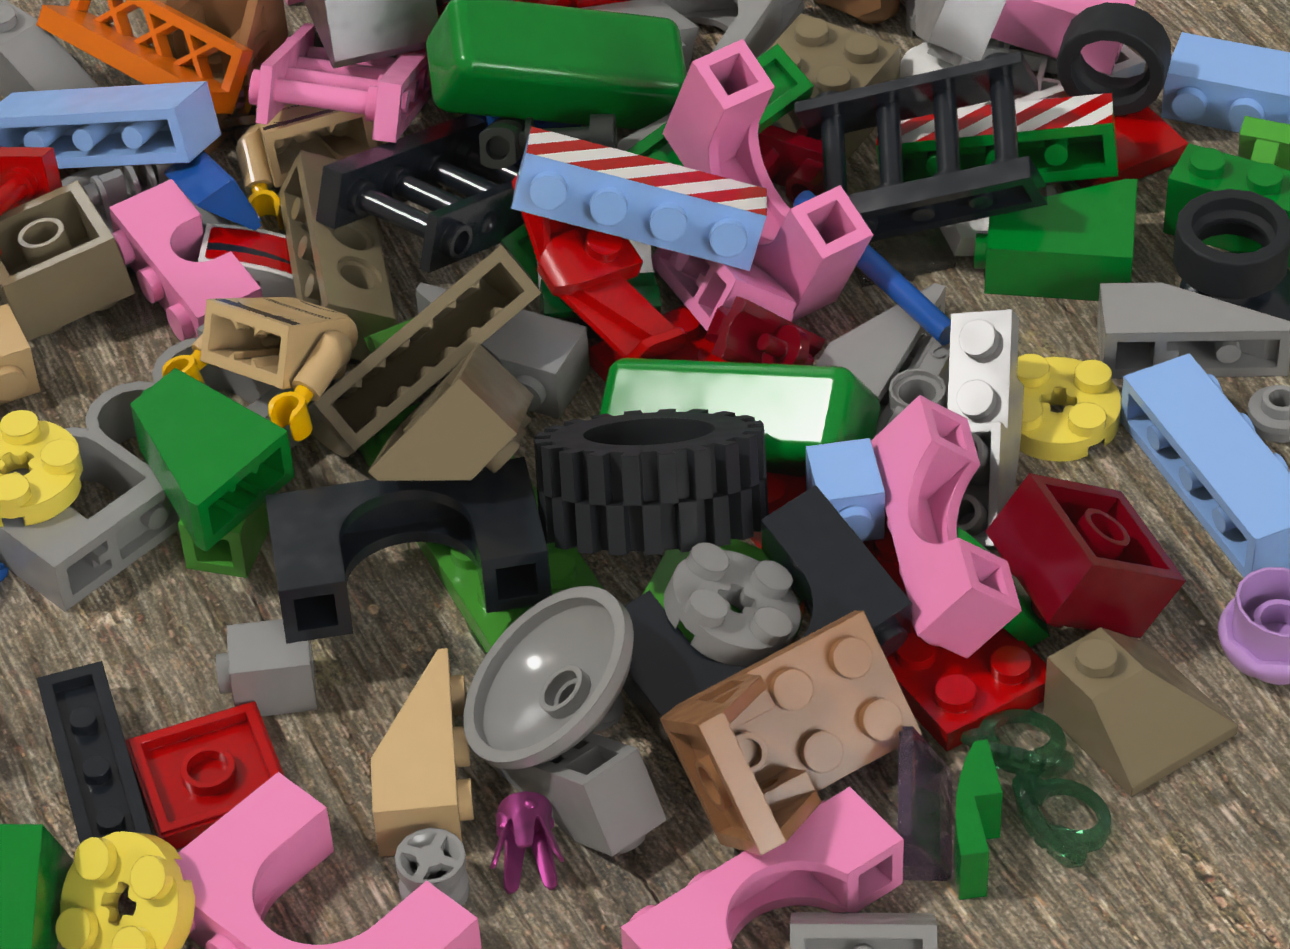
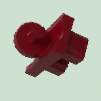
(792, 160)
(760, 336)

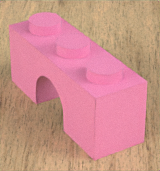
(159, 239)

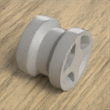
(431, 854)

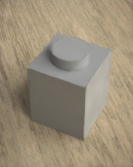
(267, 669)

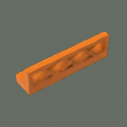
(138, 58)

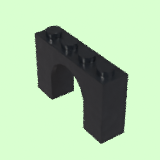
(332, 528)
(829, 574)

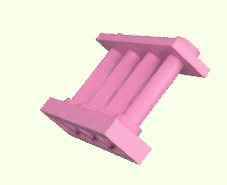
(382, 89)

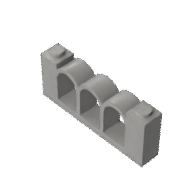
(77, 555)

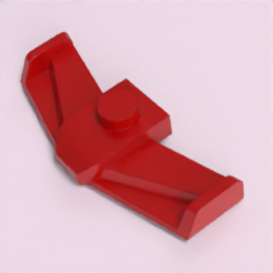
(591, 278)

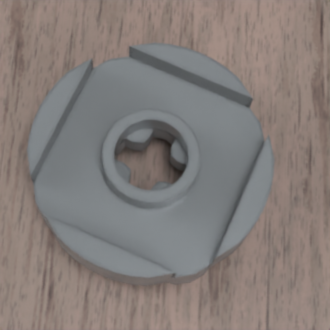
(714, 579)

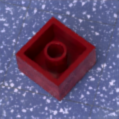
(1084, 556)

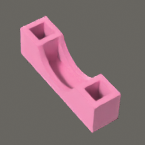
(954, 587)
(832, 862)

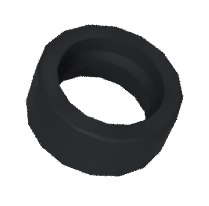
(1124, 25)
(1231, 273)

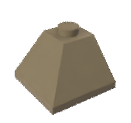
(1130, 708)

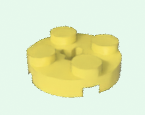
(1089, 411)
(53, 466)
(99, 877)

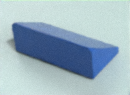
(213, 190)

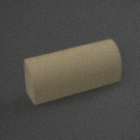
(421, 353)

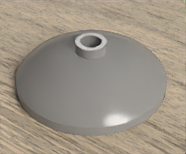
(549, 678)

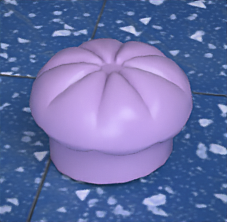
(1257, 626)

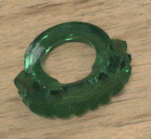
(1044, 761)
(1060, 842)

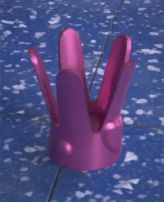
(526, 822)

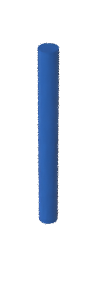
(899, 289)

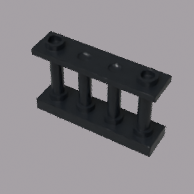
(414, 171)
(951, 193)

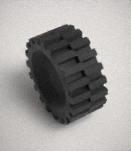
(651, 481)

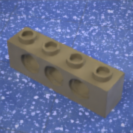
(339, 265)

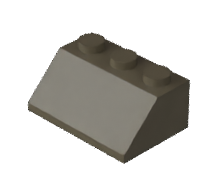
(460, 426)

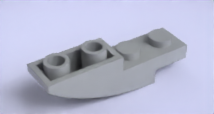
(990, 396)

